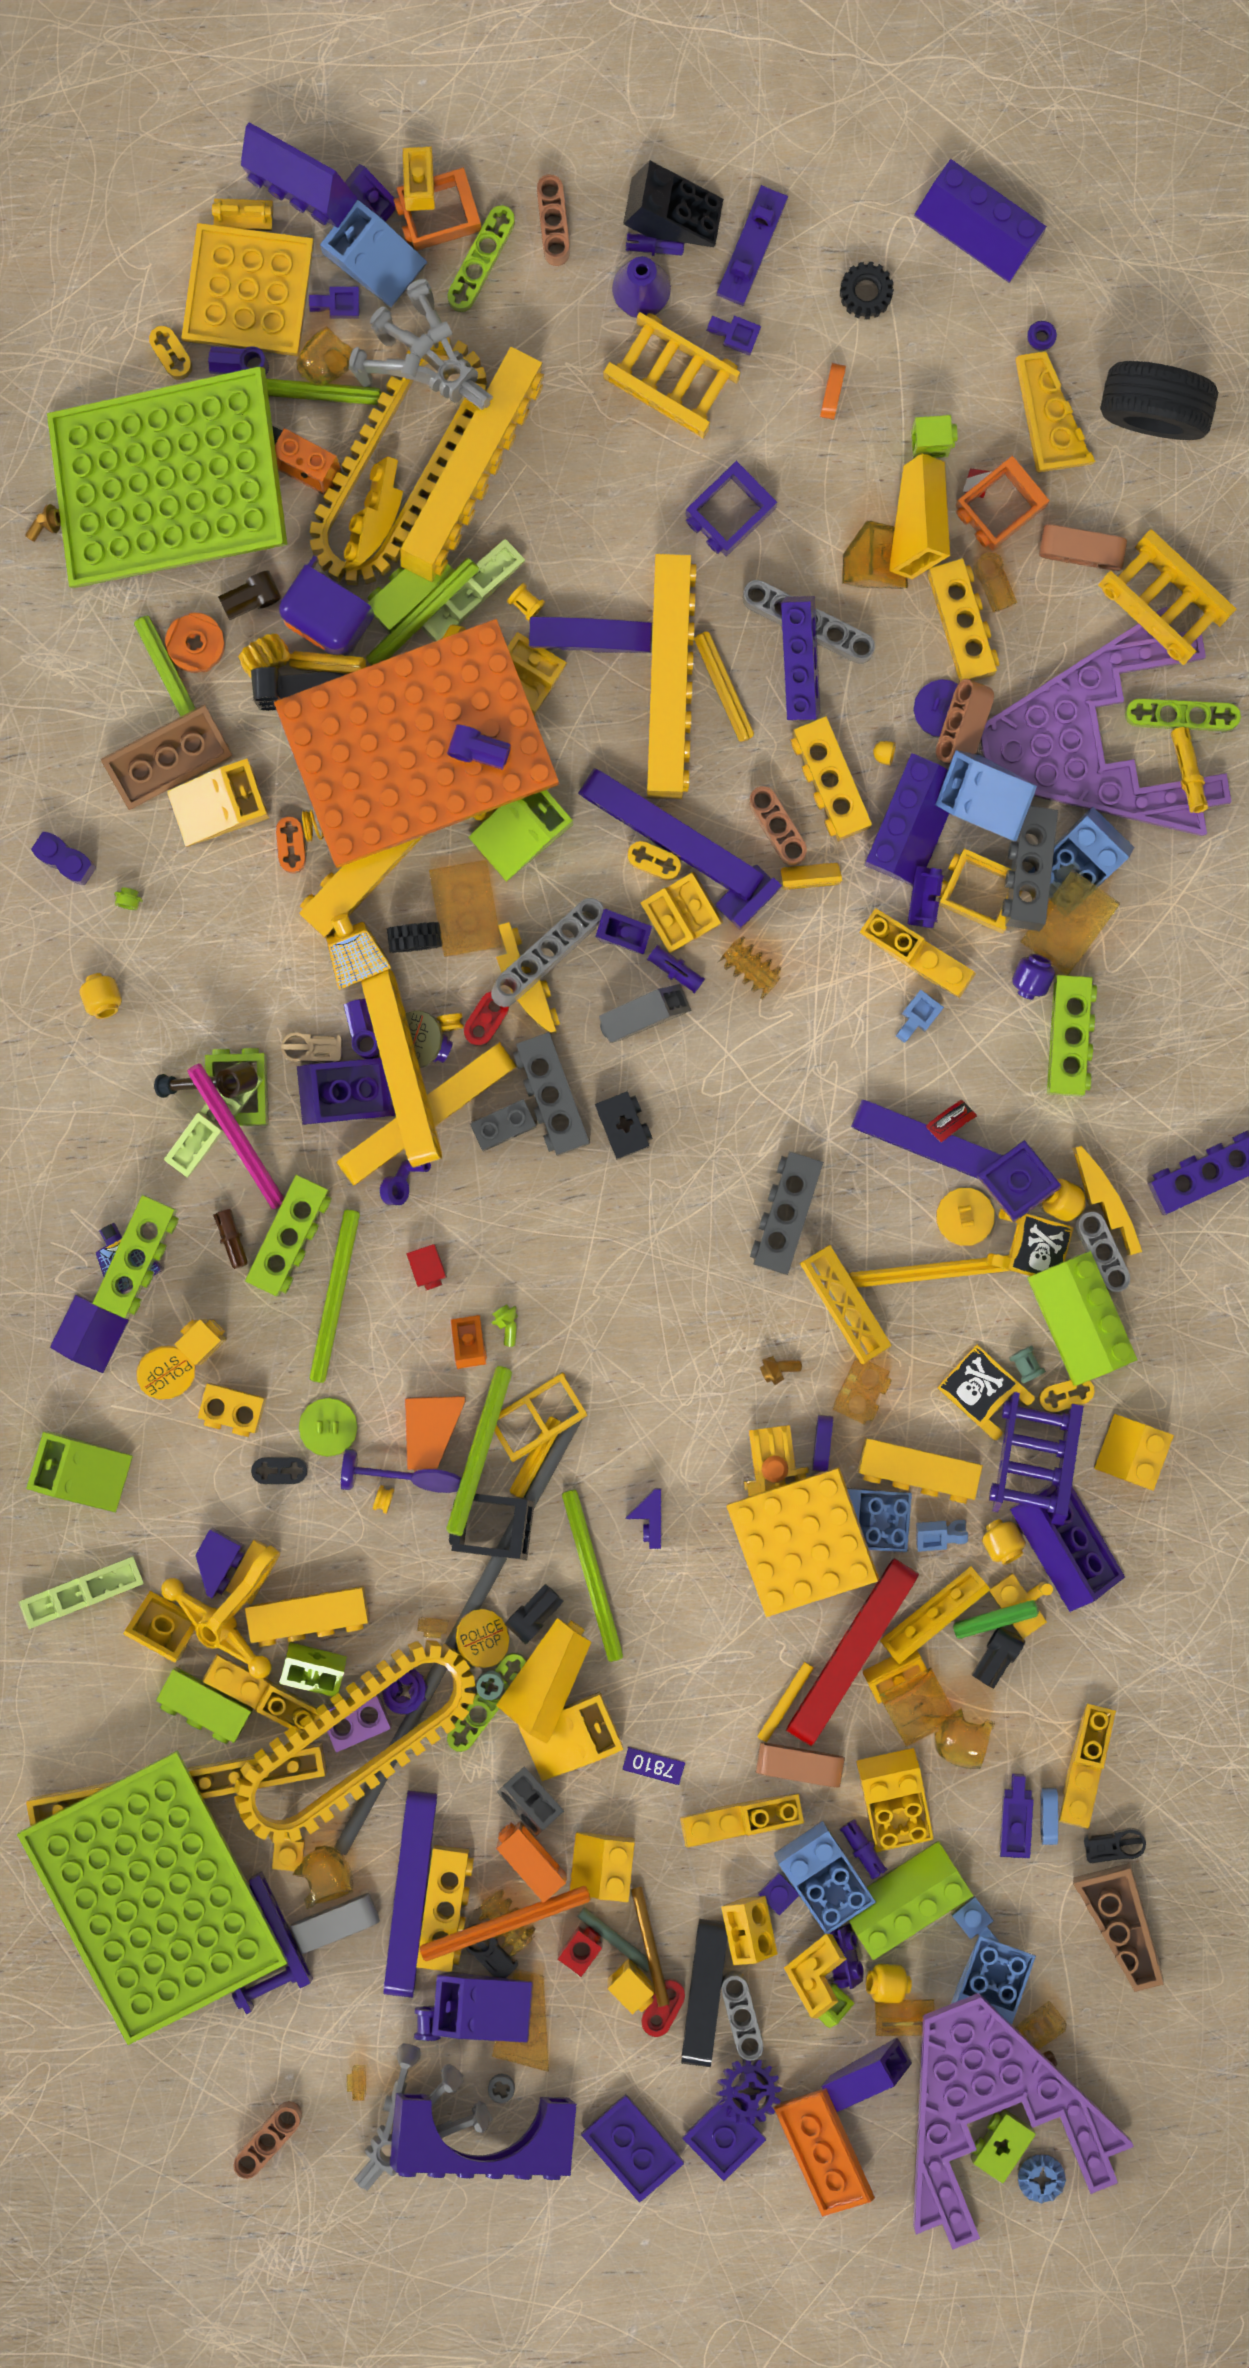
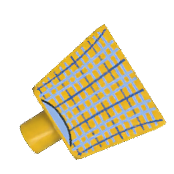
(354, 952)

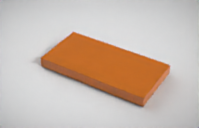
(824, 2152)

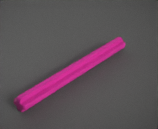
(235, 1135)

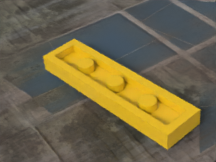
(935, 1615)

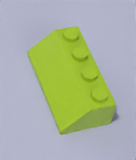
(1082, 1318)
(909, 1900)

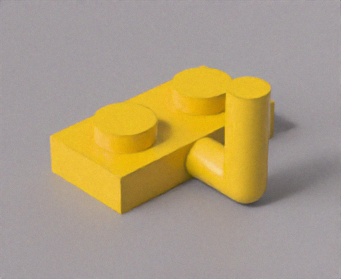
(1010, 1593)

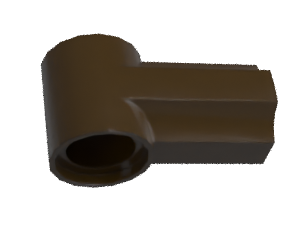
(257, 592)

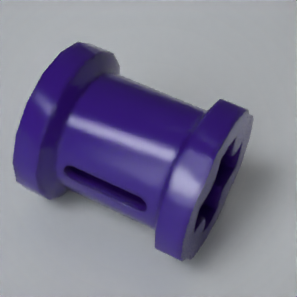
(425, 2024)

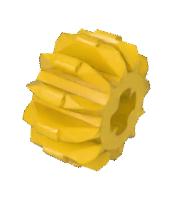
(264, 652)

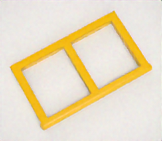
(547, 1435)

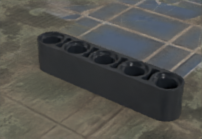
(704, 1993)

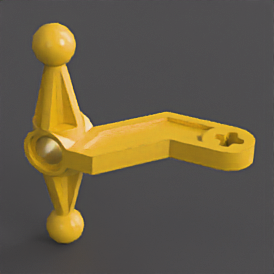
(218, 1626)

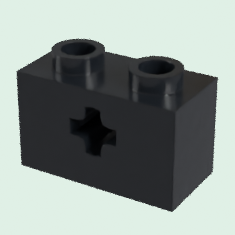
(621, 1142)

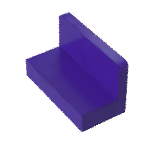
(741, 911)

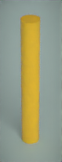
(785, 1702)

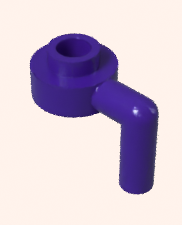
(395, 1189)

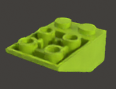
(520, 832)
(79, 1471)

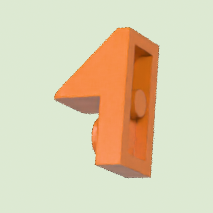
(468, 1342)

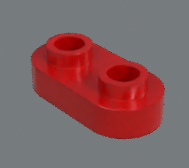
(487, 1019)
(667, 2013)

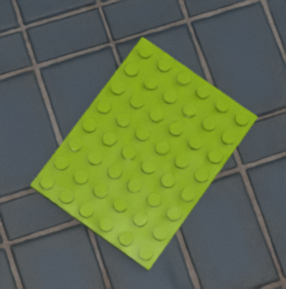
(167, 478)
(152, 1897)

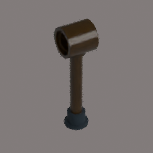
(229, 1081)

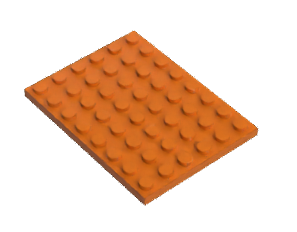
(381, 739)

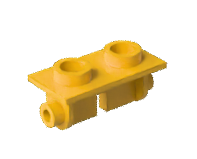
(243, 213)

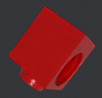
(427, 1267)
(578, 1963)

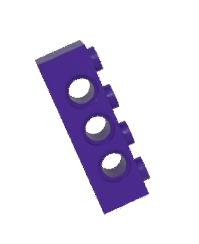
(800, 657)
(1170, 1198)

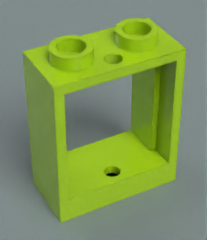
(248, 1055)

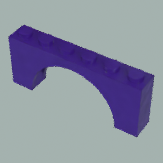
(541, 2151)

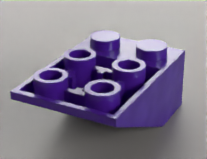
(482, 2007)

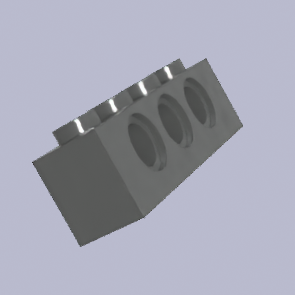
(1033, 914)
(543, 1048)
(808, 1171)

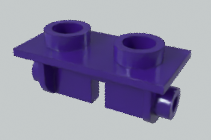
(925, 889)
(851, 1970)

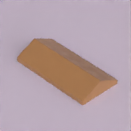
(166, 757)

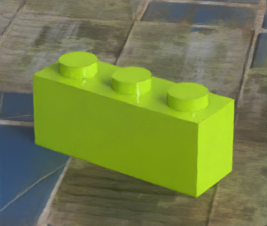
(402, 596)
(203, 1706)

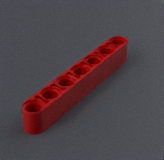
(852, 1652)

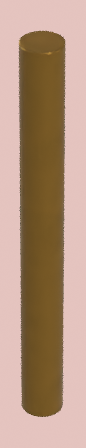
(650, 1946)

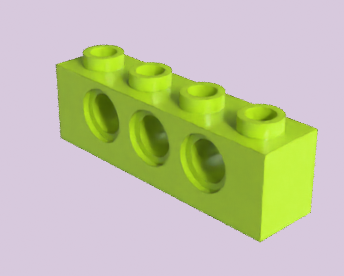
(1064, 989)
(261, 1273)
(109, 1295)

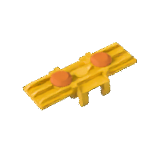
(772, 1459)

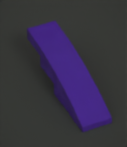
(590, 634)

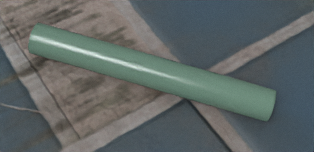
(614, 1939)

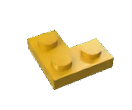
(809, 1971)

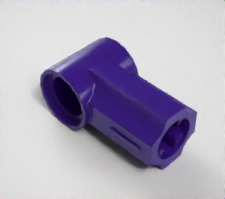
(230, 360)
(469, 746)
(360, 1027)

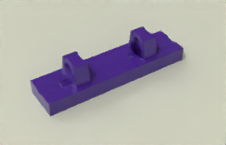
(752, 246)

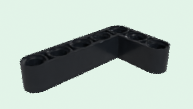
(271, 686)

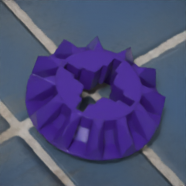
(403, 1704)

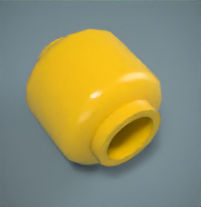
(100, 996)
(1066, 1202)
(1003, 1541)
(888, 1983)

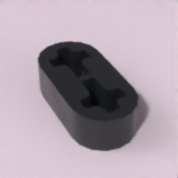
(279, 1478)

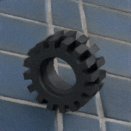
(871, 273)
(414, 937)

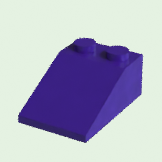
(344, 1091)

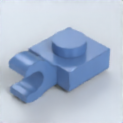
(920, 1014)
(937, 1534)
(974, 1919)

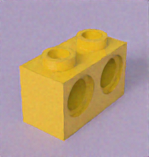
(233, 1402)
(749, 1930)
(631, 1987)

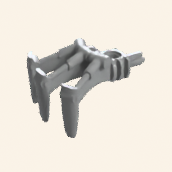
(387, 332)
(407, 2057)

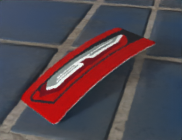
(951, 1120)

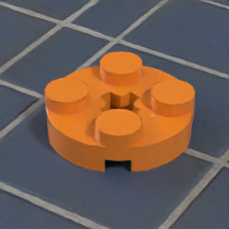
(188, 627)

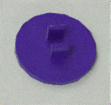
(933, 705)

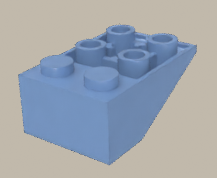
(373, 254)
(986, 794)
(1090, 849)
(883, 1517)
(824, 1877)
(997, 1975)

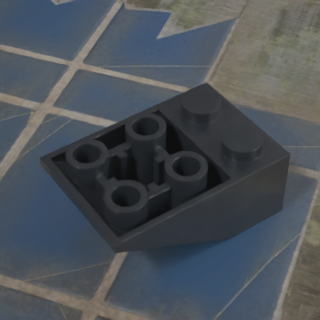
(672, 207)

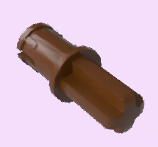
(230, 1238)

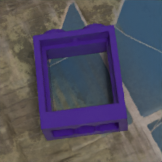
(751, 488)

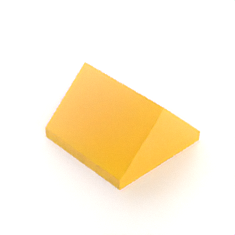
(161, 1627)

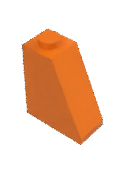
(430, 1428)

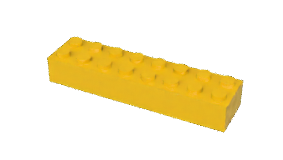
(471, 465)
(669, 676)

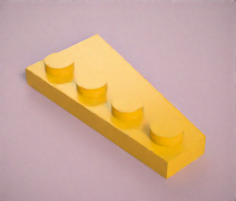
(1051, 426)

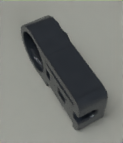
(1108, 1847)
(494, 1958)

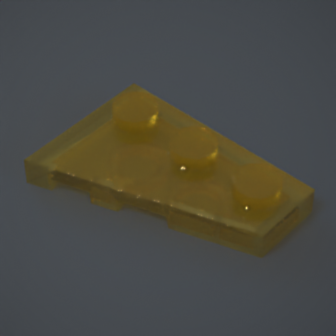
(535, 2051)

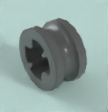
(505, 2079)

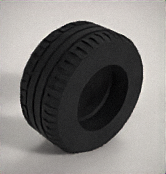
(1159, 400)

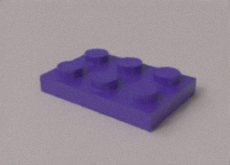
(632, 2148)

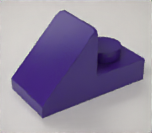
(371, 192)
(623, 932)
(650, 1509)

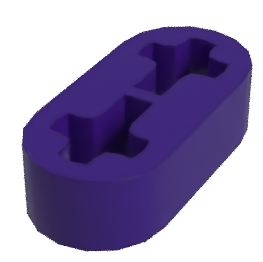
(822, 1443)

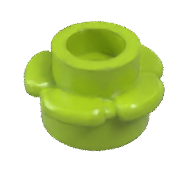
(127, 899)

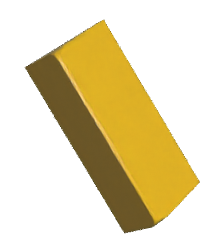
(810, 876)
(890, 1673)

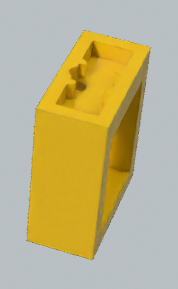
(956, 865)

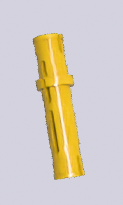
(1191, 780)

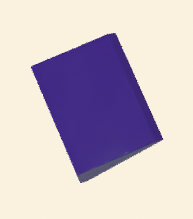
(89, 1334)

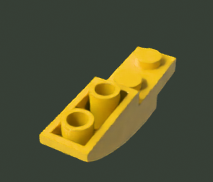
(374, 522)
(917, 953)
(534, 1000)
(259, 1694)
(1086, 1765)
(741, 1819)

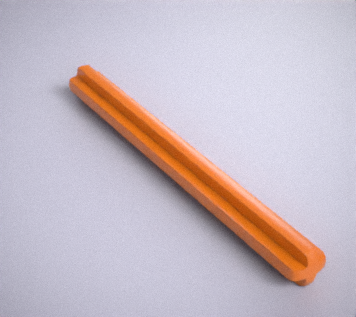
(505, 1923)

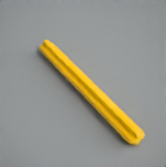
(923, 1272)

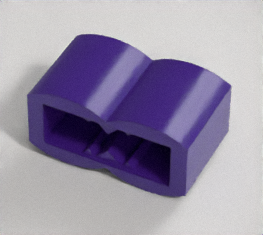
(59, 855)

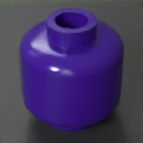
(1033, 976)

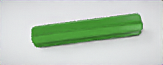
(996, 1619)

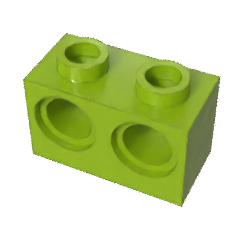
(933, 436)

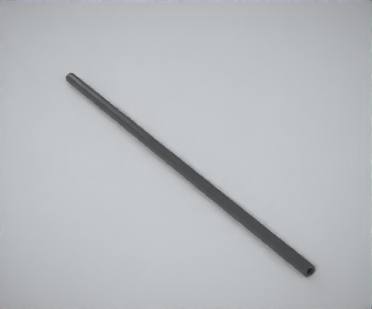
(474, 1603)

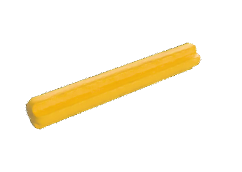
(724, 686)

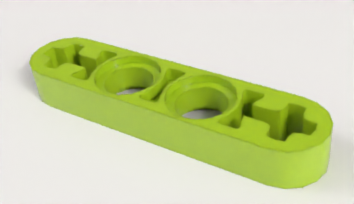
(478, 257)
(1182, 711)
(489, 1705)

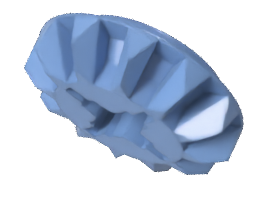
(1032, 2168)

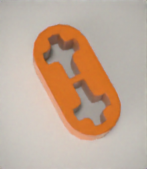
(833, 391)
(298, 844)

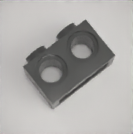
(503, 1125)
(530, 1801)

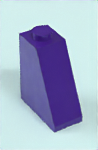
(868, 2075)

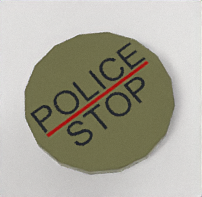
(425, 1035)

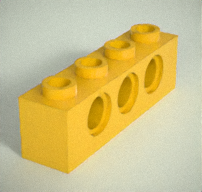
(958, 575)
(821, 734)
(445, 1860)

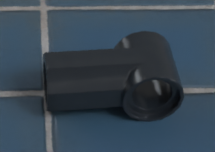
(530, 1618)
(1002, 1650)

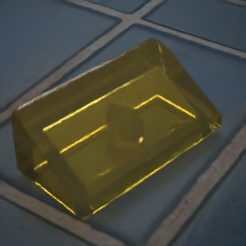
(902, 2017)

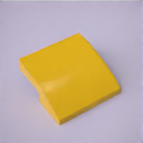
(536, 669)
(682, 912)

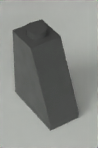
(644, 1013)

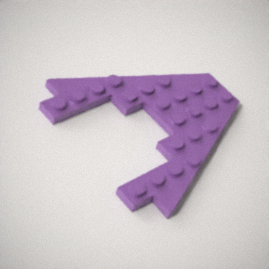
(1058, 744)
(978, 2067)

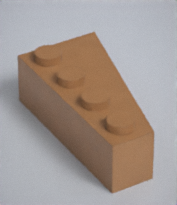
(1120, 1915)

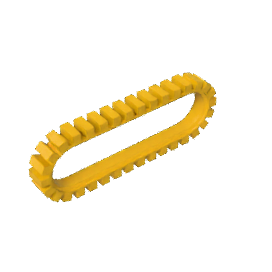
(364, 452)
(276, 1829)

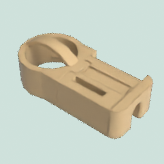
(318, 1049)

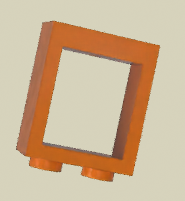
(441, 182)
(301, 456)
(1023, 484)
(531, 1860)

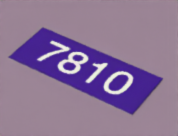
(653, 1766)

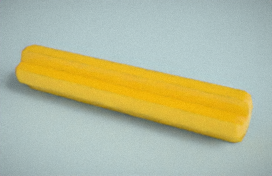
(326, 662)
(533, 1463)

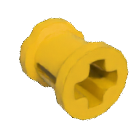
(526, 601)

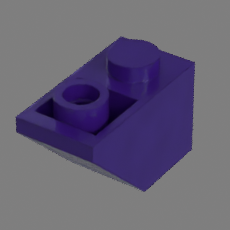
(215, 1560)

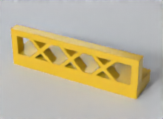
(849, 1302)

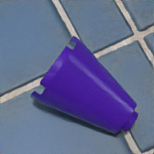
(641, 287)

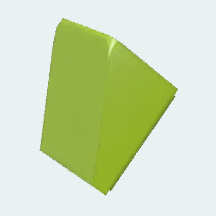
(839, 2010)

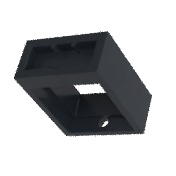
(520, 1531)

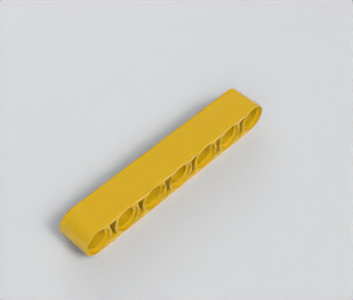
(401, 1068)
(443, 1102)

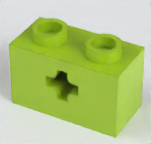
(313, 1669)
(1001, 2161)

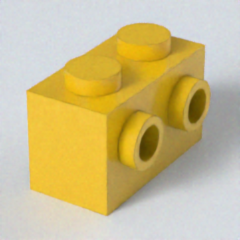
(200, 1340)

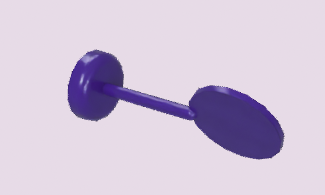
(426, 1479)

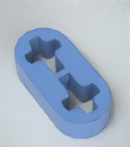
(1049, 1816)

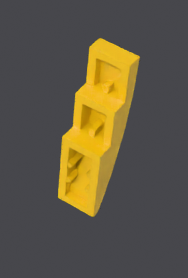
(1099, 1189)

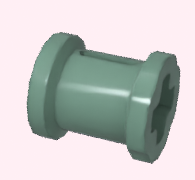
(1027, 1364)
(494, 1692)

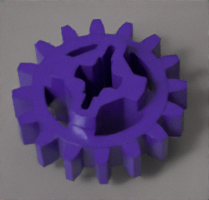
(748, 2080)

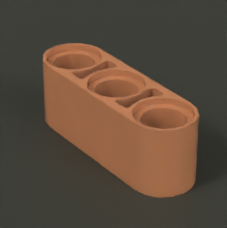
(553, 206)
(1083, 547)
(965, 720)
(772, 812)
(800, 1764)
(261, 2152)

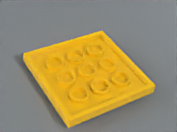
(247, 289)
(802, 1542)

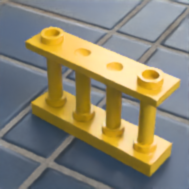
(671, 404)
(1185, 578)

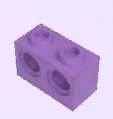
(360, 1728)

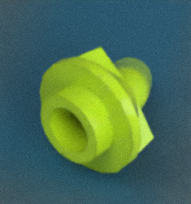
(506, 1318)

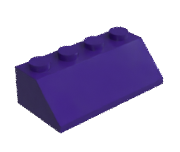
(295, 176)
(980, 221)
(910, 822)
(1070, 1553)

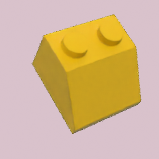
(1133, 1452)
(603, 1865)

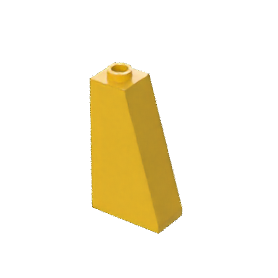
(921, 518)
(546, 1680)

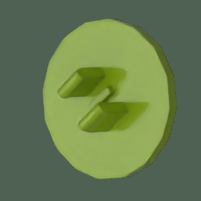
(328, 1427)

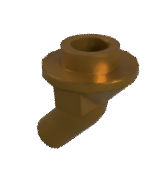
(48, 518)
(773, 1370)

